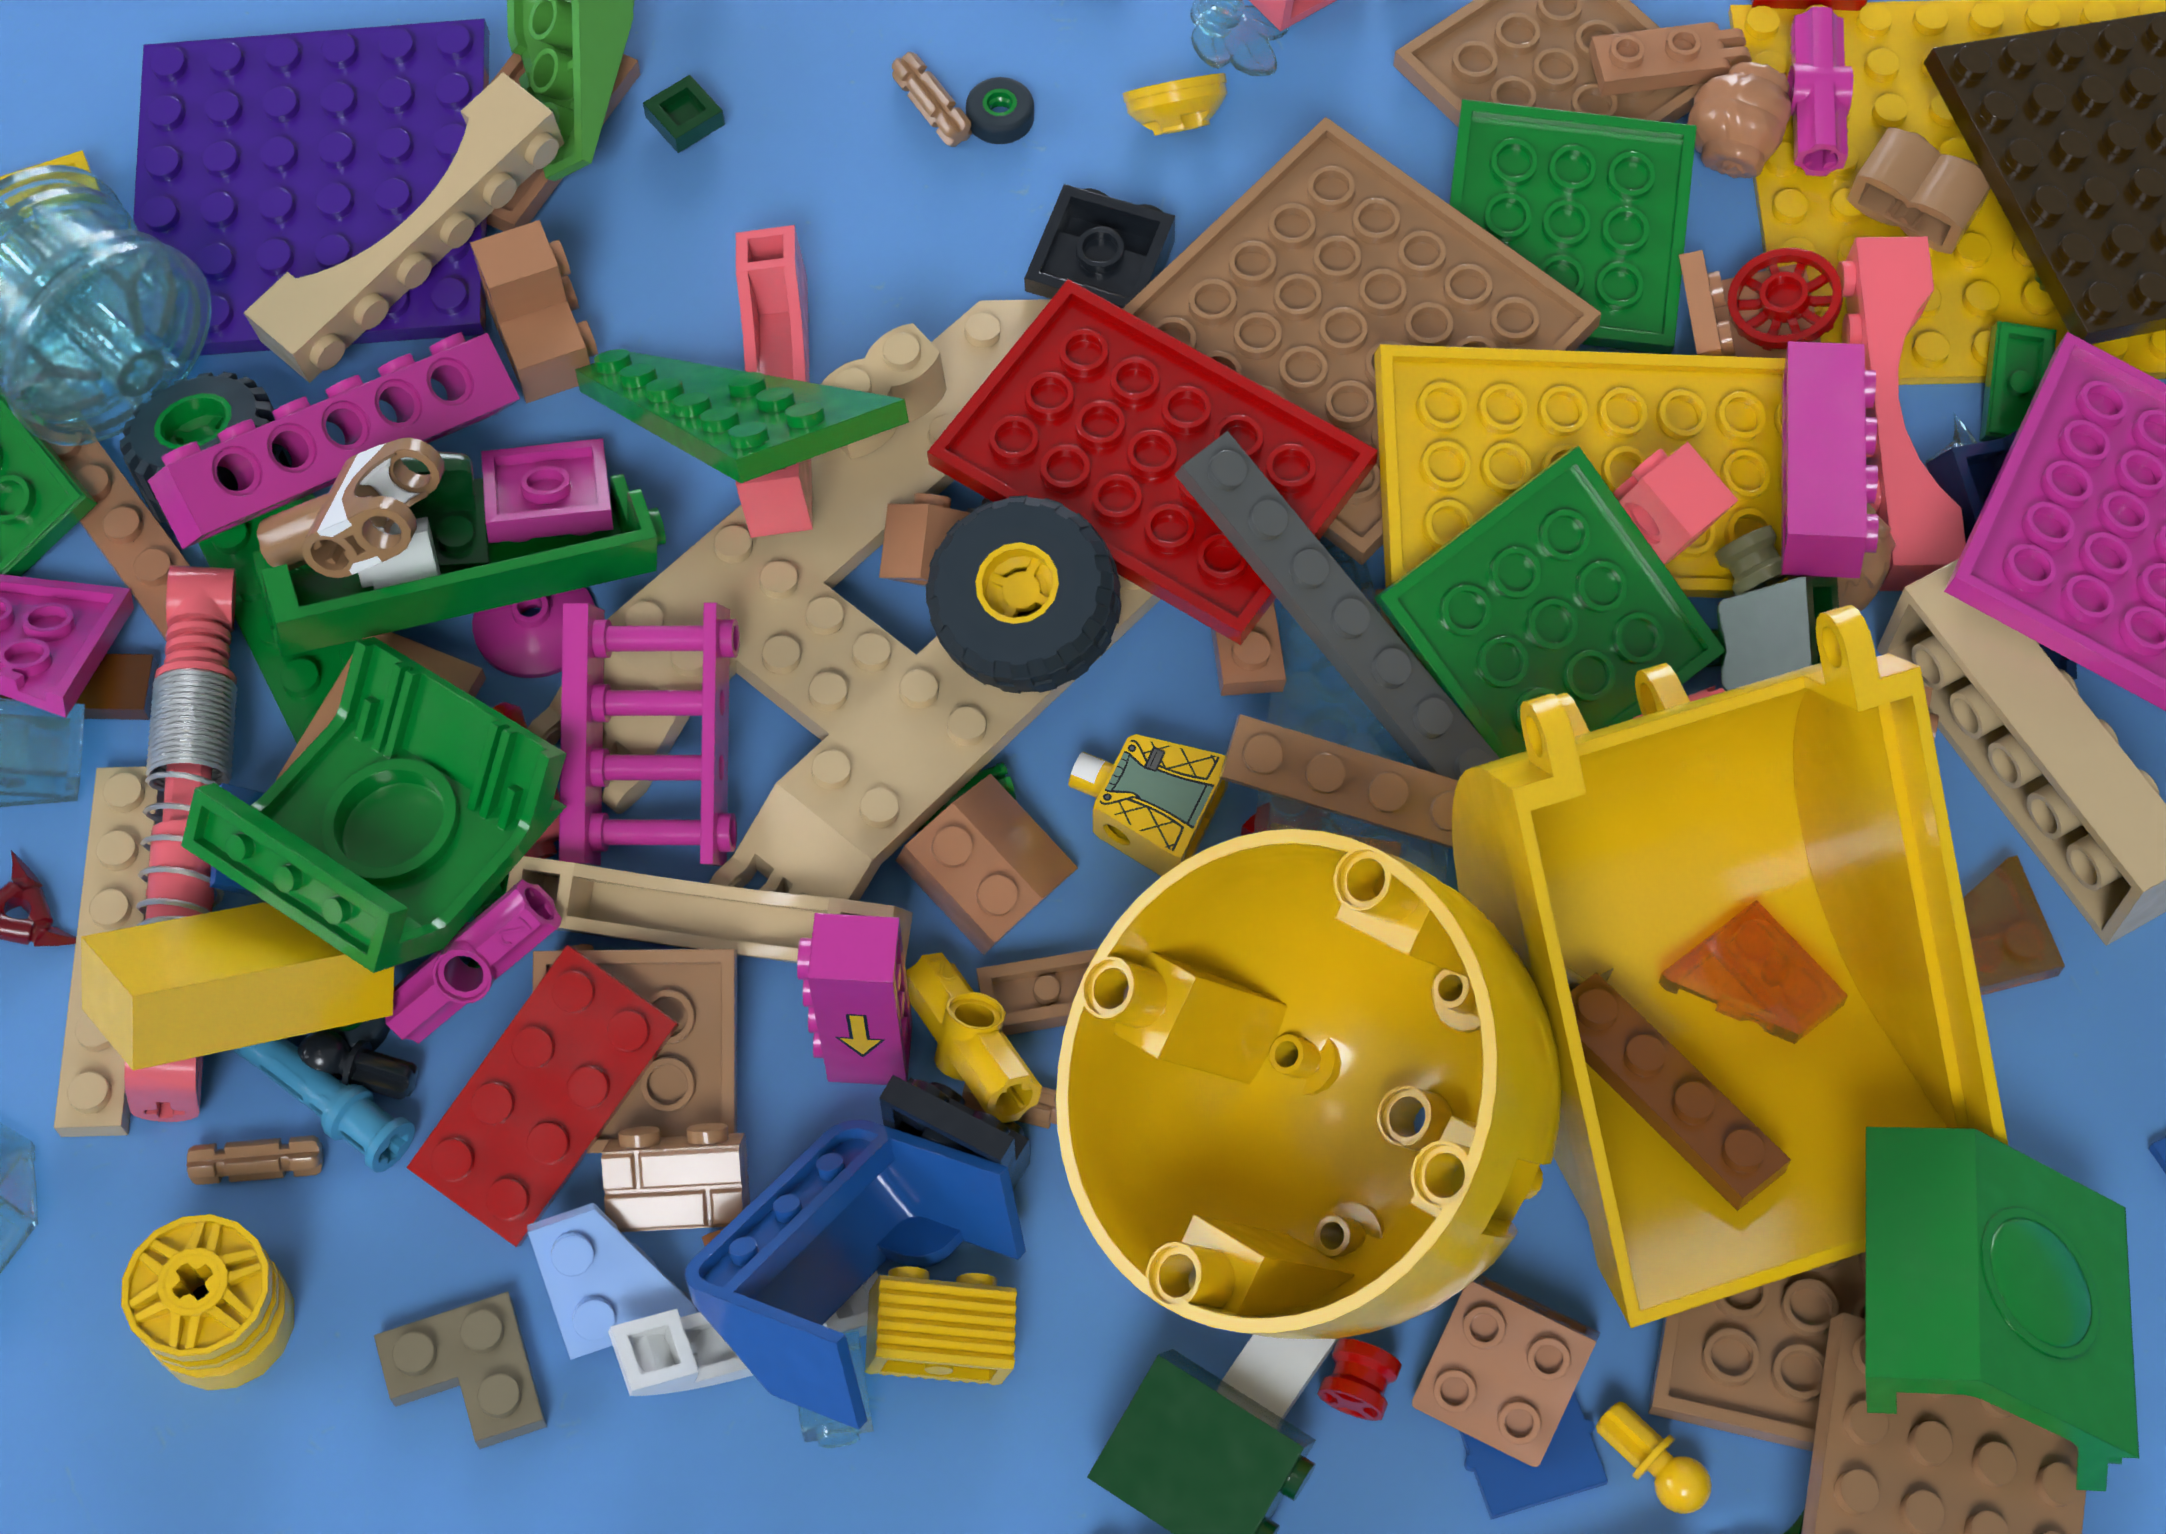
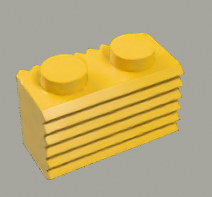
(941, 1327)

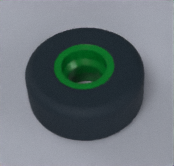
(1003, 126)

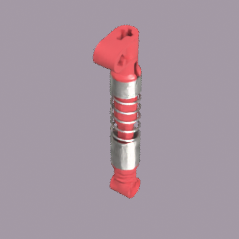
(186, 750)

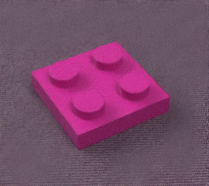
(546, 491)

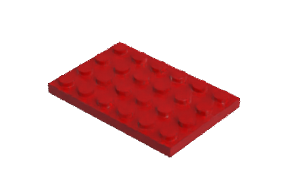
(1104, 418)

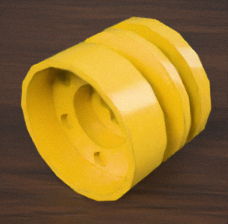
(231, 1330)

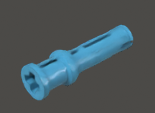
(343, 1109)

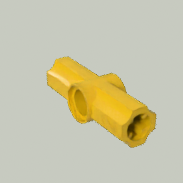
(971, 1038)

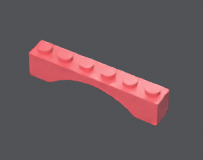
(1885, 294)
(776, 344)

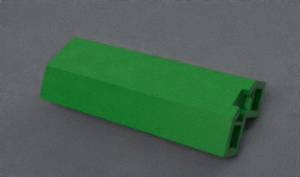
(323, 611)

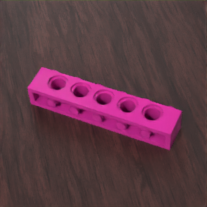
(203, 507)

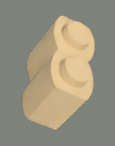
(898, 366)

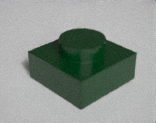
(683, 113)

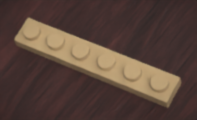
(92, 1071)

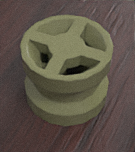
(1752, 560)

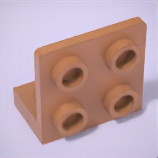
(1710, 314)
(1505, 1369)

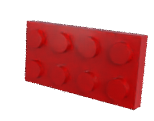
(543, 1095)

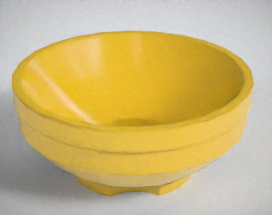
(1177, 103)

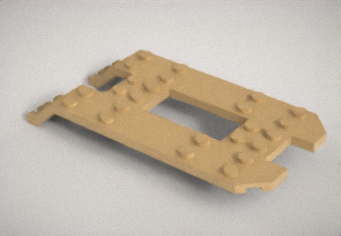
(890, 722)

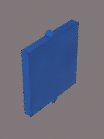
(1566, 1469)

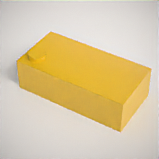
(221, 985)

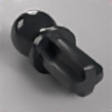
(360, 1065)

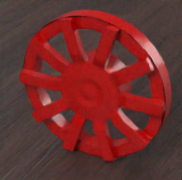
(1785, 298)

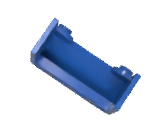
(823, 1233)

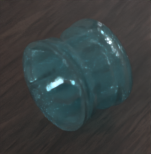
(88, 307)

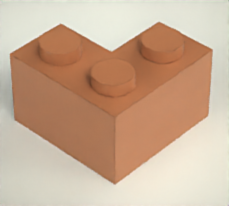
(532, 308)

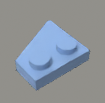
(598, 1278)

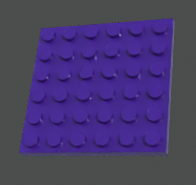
(306, 156)

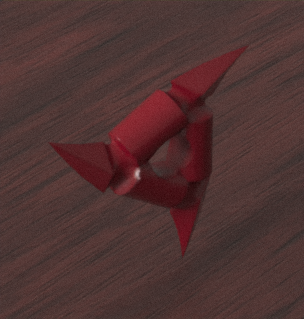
(26, 892)

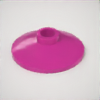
(522, 643)

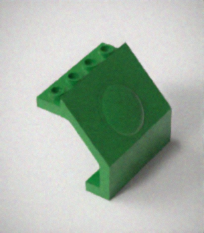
(389, 815)
(1999, 1289)

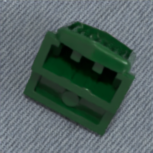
(454, 513)

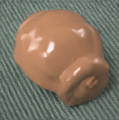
(1741, 118)

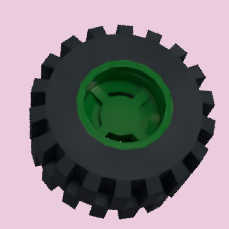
(191, 413)

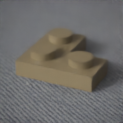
(472, 1349)

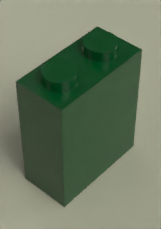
(1202, 1454)

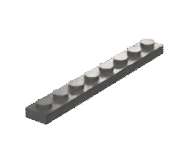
(1332, 610)

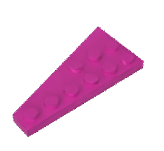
(55, 637)

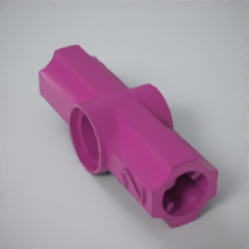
(1819, 91)
(493, 940)

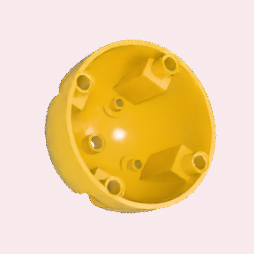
(1264, 1080)

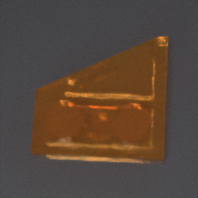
(2009, 931)
(1758, 976)

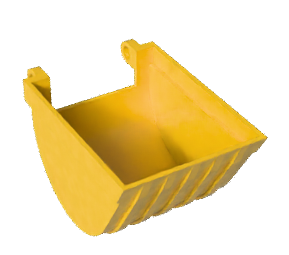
(1654, 837)

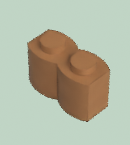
(1919, 189)

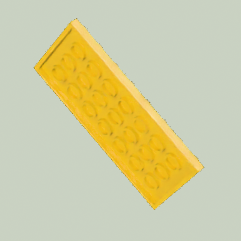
(1483, 421)

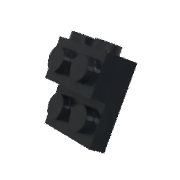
(1100, 246)
(941, 1117)

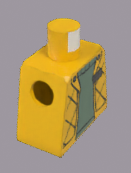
(1152, 798)

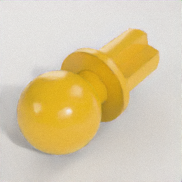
(1679, 1481)

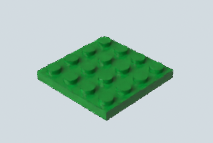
(1587, 204)
(1547, 601)

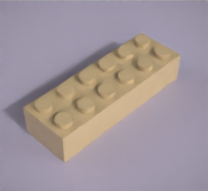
(2039, 755)

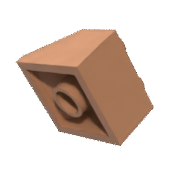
(985, 863)

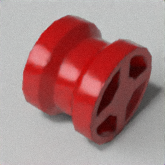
(1359, 1379)

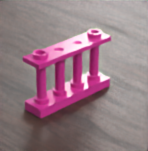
(590, 702)

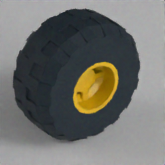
(1023, 594)

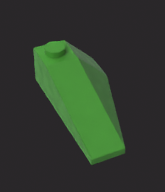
(570, 66)

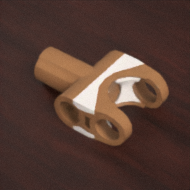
(353, 521)

